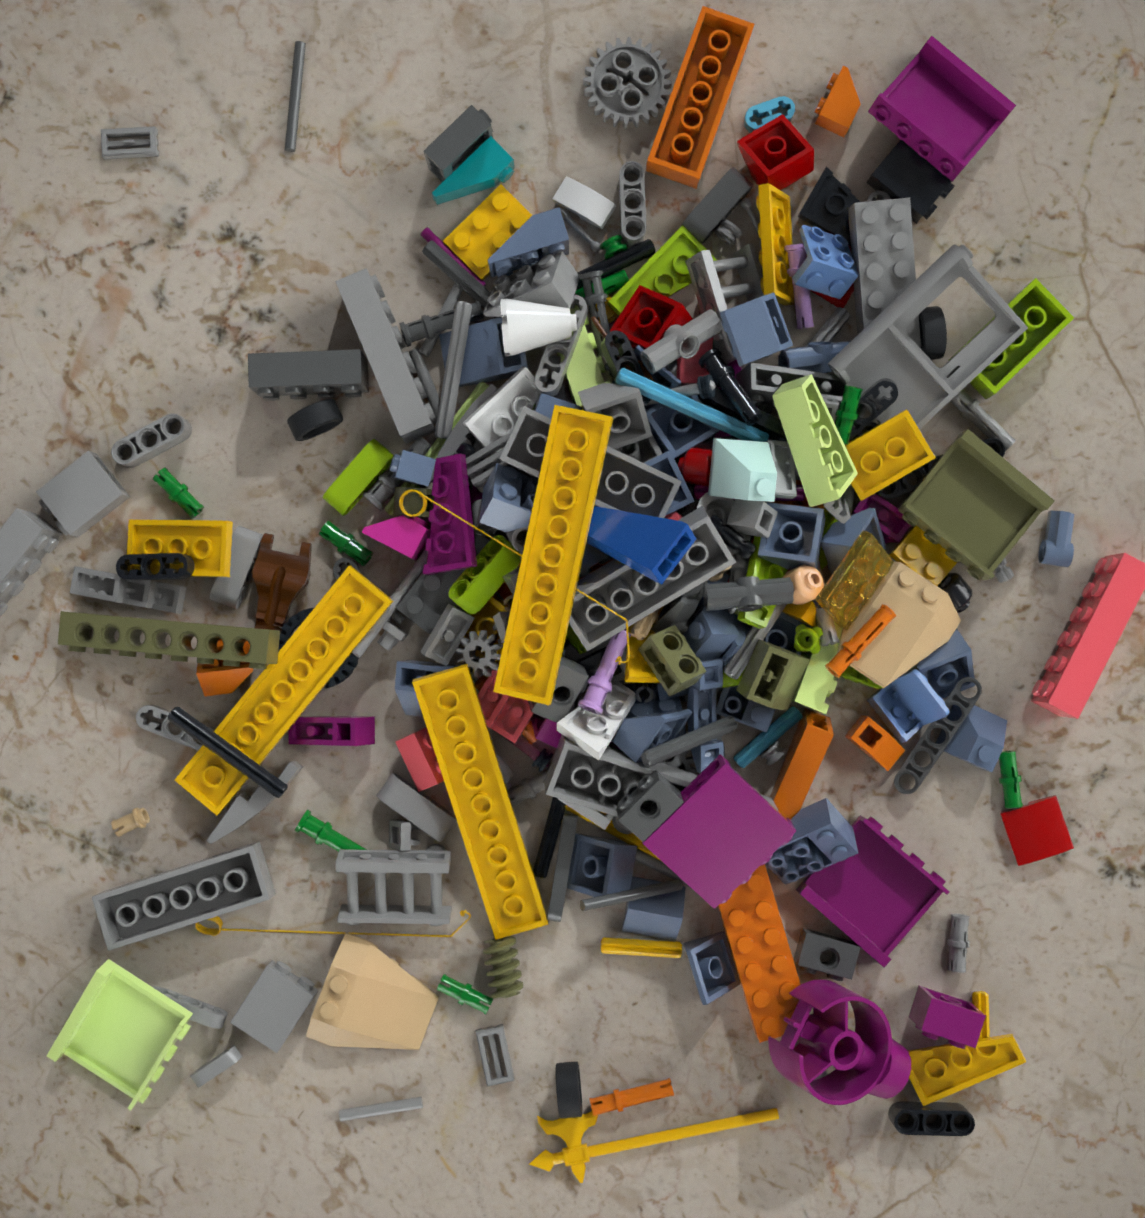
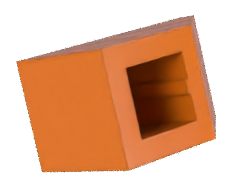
(840, 106)
(875, 742)

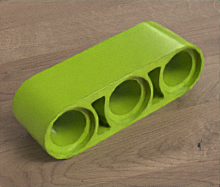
(358, 477)
(480, 583)

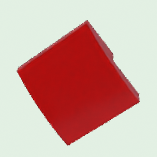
(1037, 830)

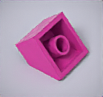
(401, 534)

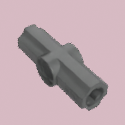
(748, 594)

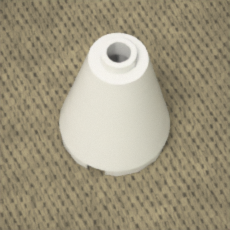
(533, 325)

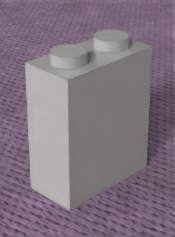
(82, 494)
(274, 1005)

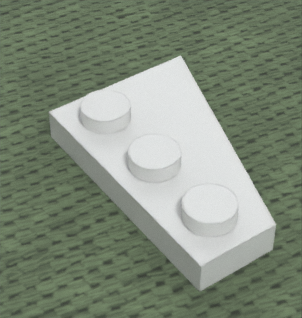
(501, 410)
(596, 731)

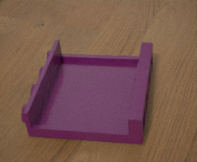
(941, 108)
(719, 833)
(875, 892)

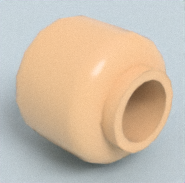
(806, 583)

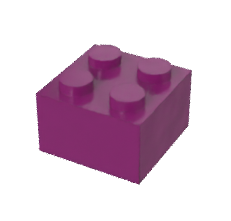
(946, 1017)

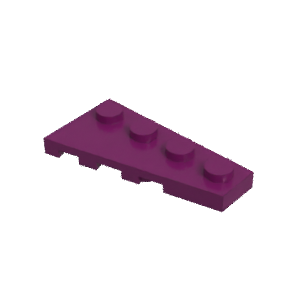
(451, 539)

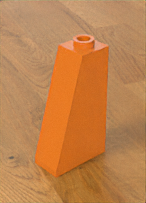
(802, 762)

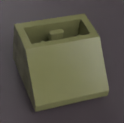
(772, 675)

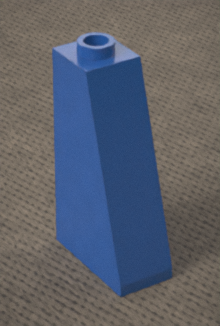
(640, 541)

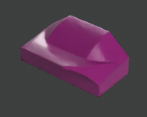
(889, 517)

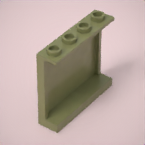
(974, 505)

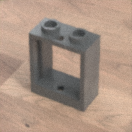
(458, 142)

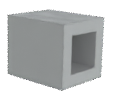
(752, 518)

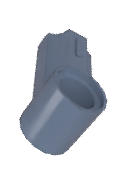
(1057, 545)

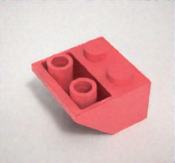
(420, 759)

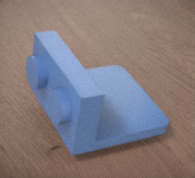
(828, 263)
(908, 705)

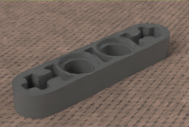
(562, 867)

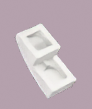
(584, 202)

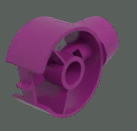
(863, 1059)

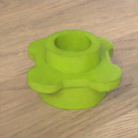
(802, 644)

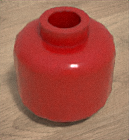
(696, 466)

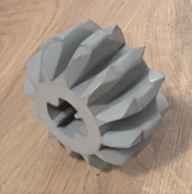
(476, 643)

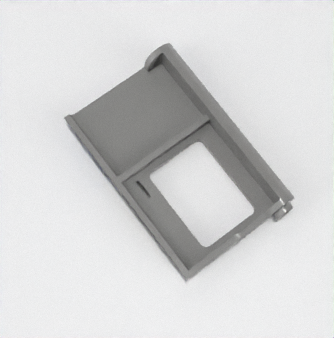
(890, 353)

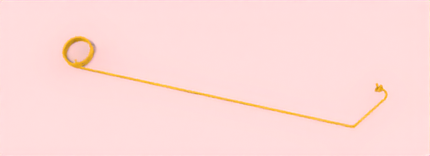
(424, 508)
(215, 931)

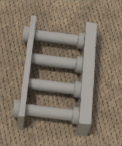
(711, 294)
(394, 861)

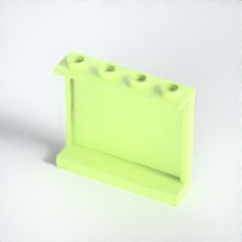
(122, 1031)

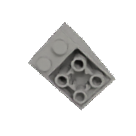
(546, 282)

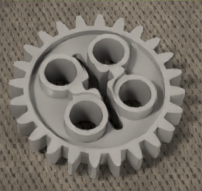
(641, 63)

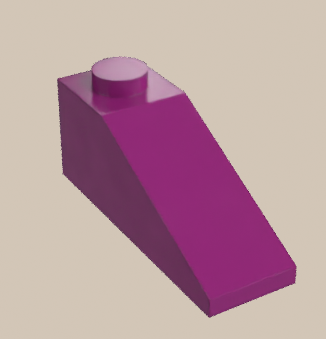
(333, 731)

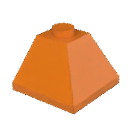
(221, 679)

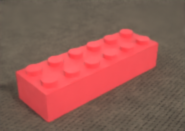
(1091, 635)

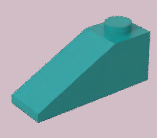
(479, 172)

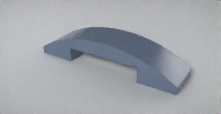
(703, 705)

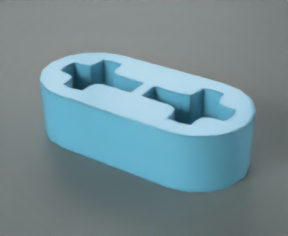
(766, 109)

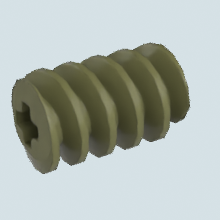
(503, 967)

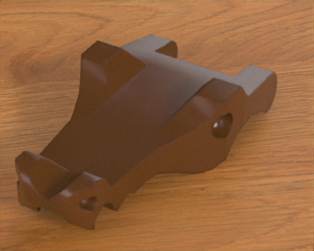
(278, 582)

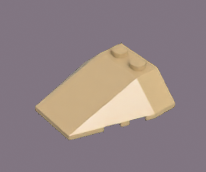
(921, 625)
(370, 1001)

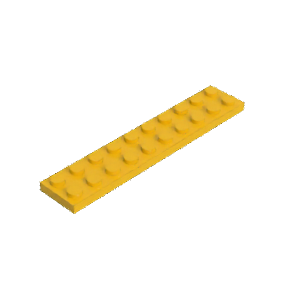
(553, 554)
(287, 687)
(480, 801)

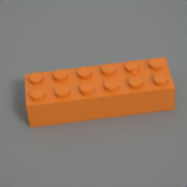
(699, 97)
(761, 954)

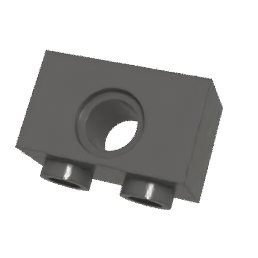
(575, 679)
(643, 820)
(843, 958)

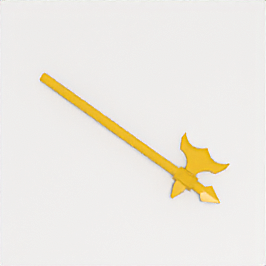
(578, 1154)

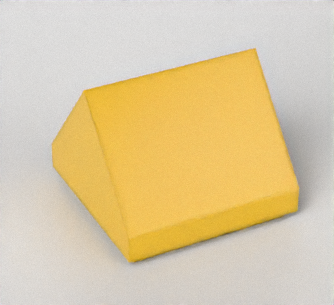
(804, 613)

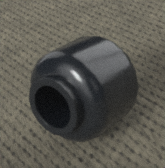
(958, 591)

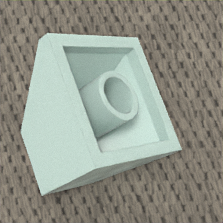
(742, 470)

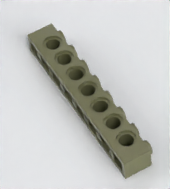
(75, 630)

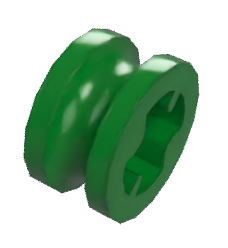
(612, 246)

